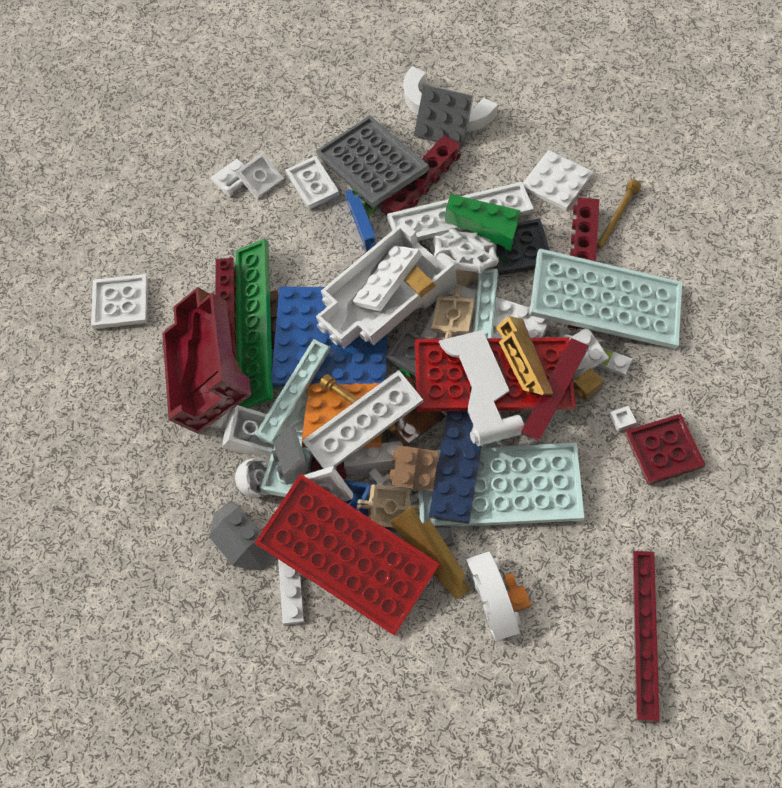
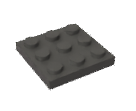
(443, 113)

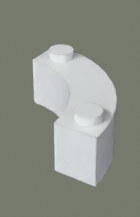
(490, 586)

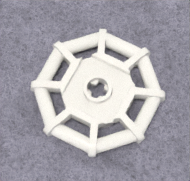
(467, 250)

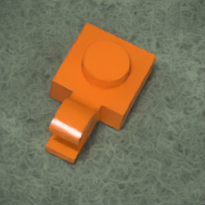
(517, 596)

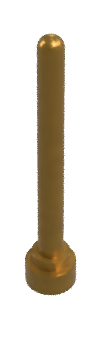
(632, 188)
(329, 384)

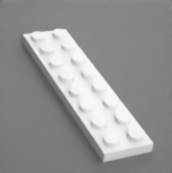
(430, 221)

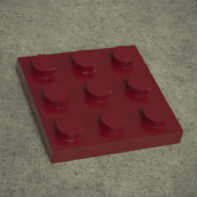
(664, 449)

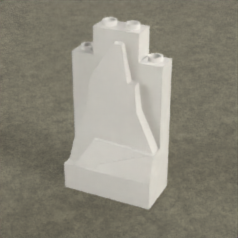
(347, 321)

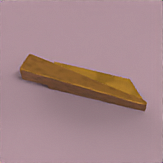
(523, 356)
(429, 541)

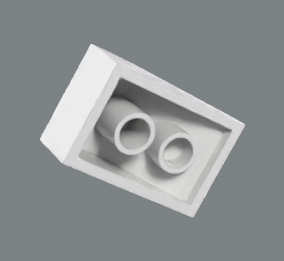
(241, 432)

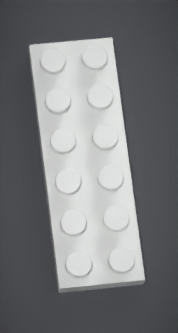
(363, 421)

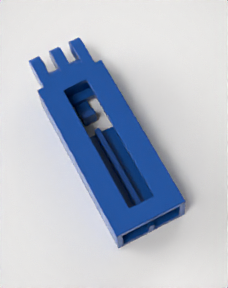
(361, 220)

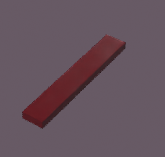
(559, 383)

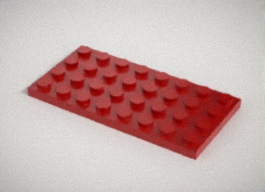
(446, 387)
(347, 554)

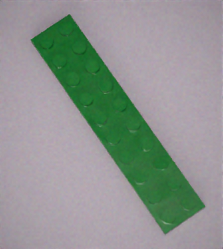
(254, 321)

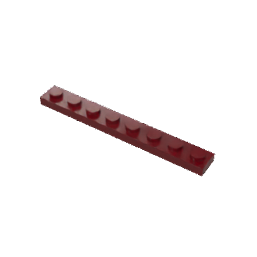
(645, 637)

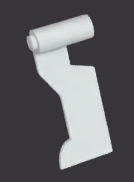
(487, 387)

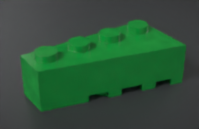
(487, 219)

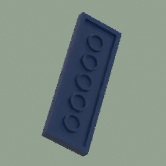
(455, 471)

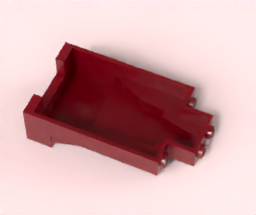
(200, 363)

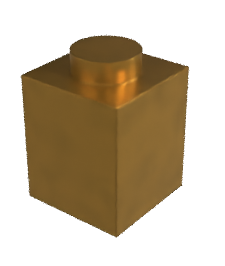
(587, 385)

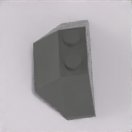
(236, 537)

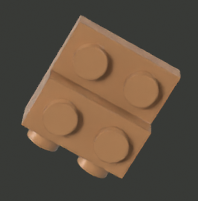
(414, 468)

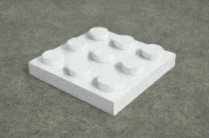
(557, 180)
(119, 301)

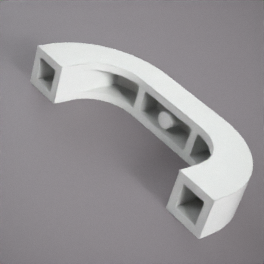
(479, 116)

